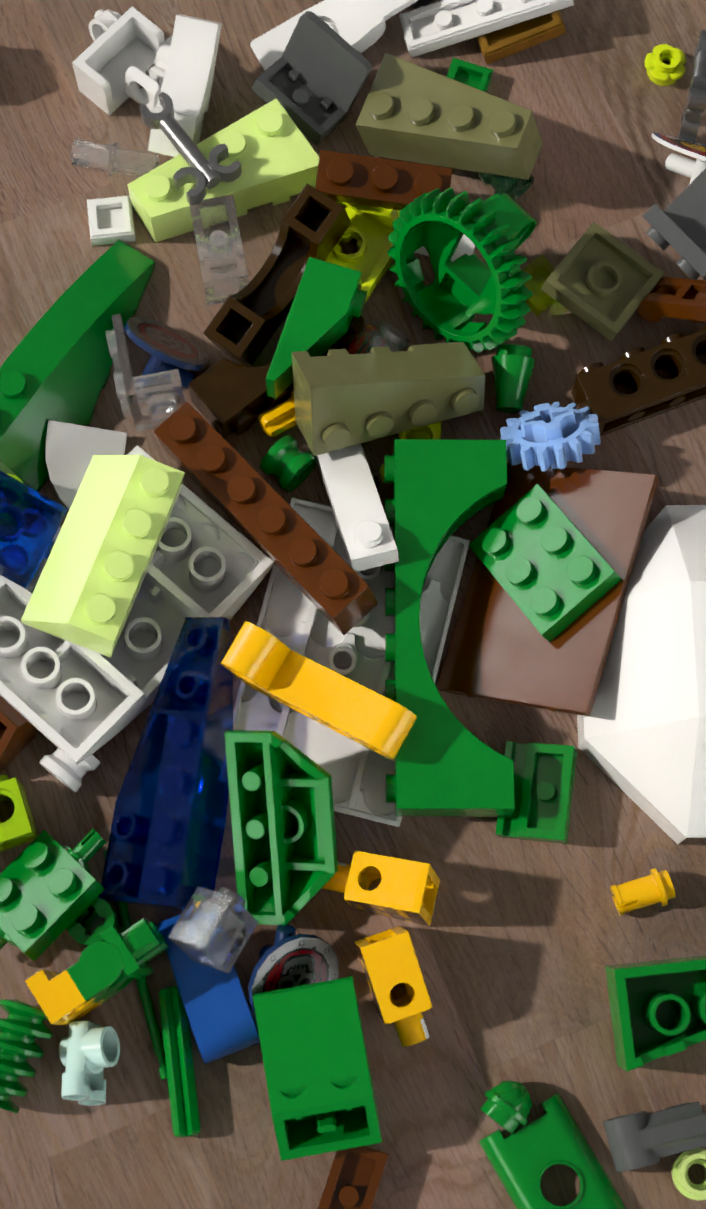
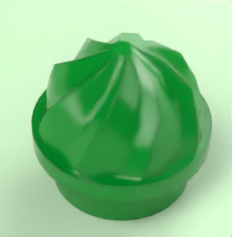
(508, 1105)

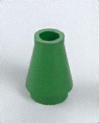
(512, 374)

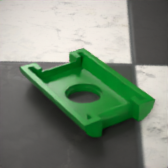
(546, 1142)

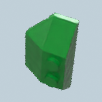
(278, 824)

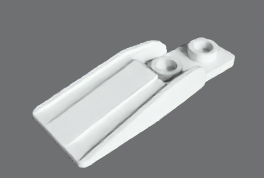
(354, 20)

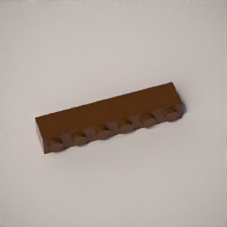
(266, 518)

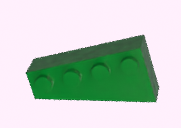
(656, 1008)

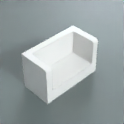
(103, 65)

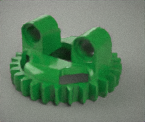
(467, 283)

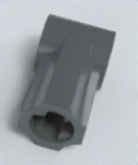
(643, 1138)

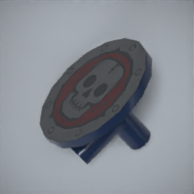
(167, 348)
(293, 962)

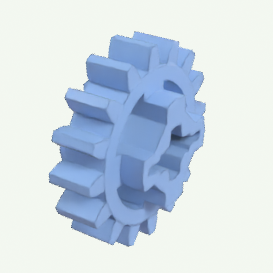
(551, 436)

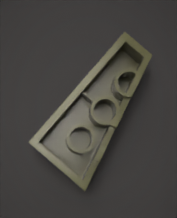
(445, 123)
(382, 392)

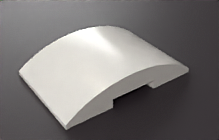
(88, 697)

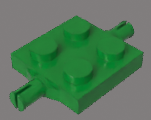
(46, 891)

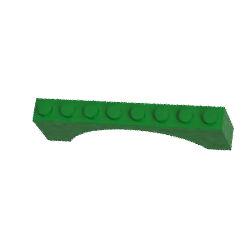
(440, 763)

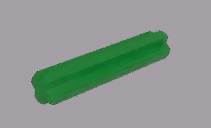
(179, 1063)

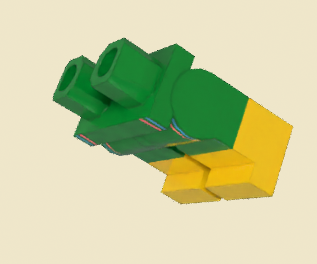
(99, 973)

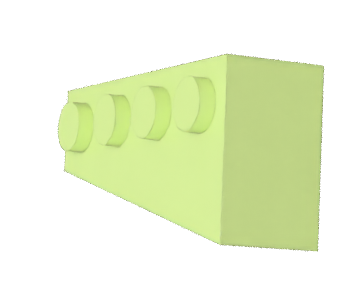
(273, 164)

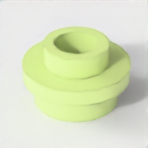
(680, 1173)

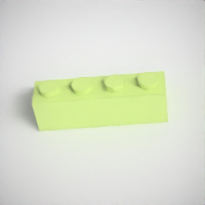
(104, 550)

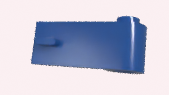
(213, 1003)

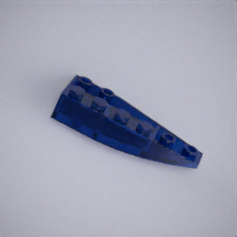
(177, 785)

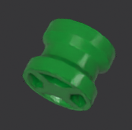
(288, 463)
(94, 923)

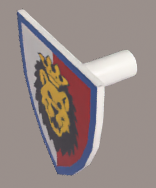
(678, 163)

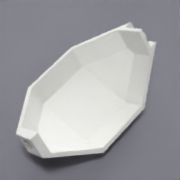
(652, 689)

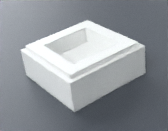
(111, 220)

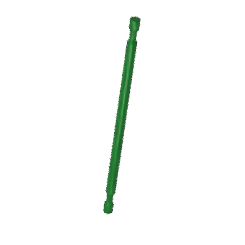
(145, 999)

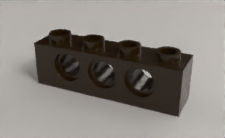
(651, 393)

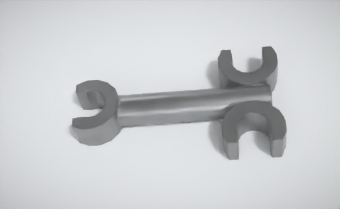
(697, 93)
(201, 171)

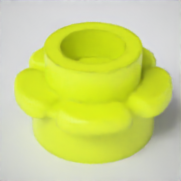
(662, 73)

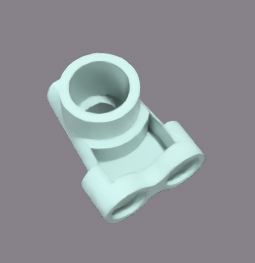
(85, 1055)

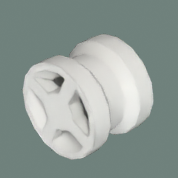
(66, 770)

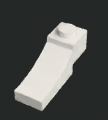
(188, 78)

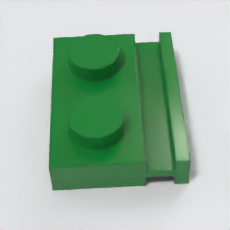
(541, 792)

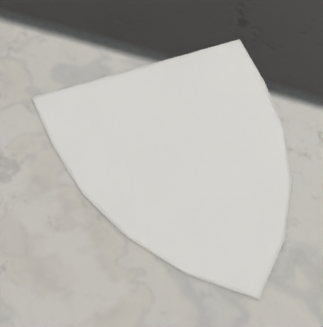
(71, 451)

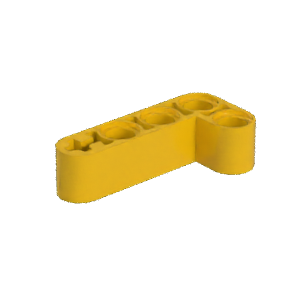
(318, 691)

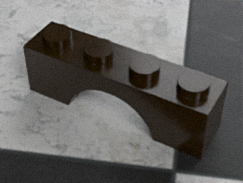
(256, 312)
(236, 394)

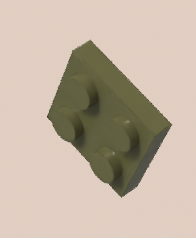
(602, 281)

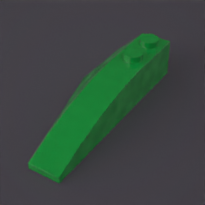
(66, 360)

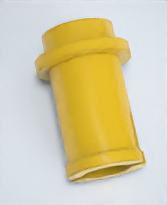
(643, 892)

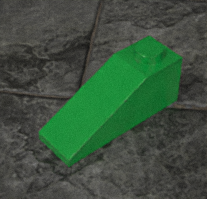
(317, 318)

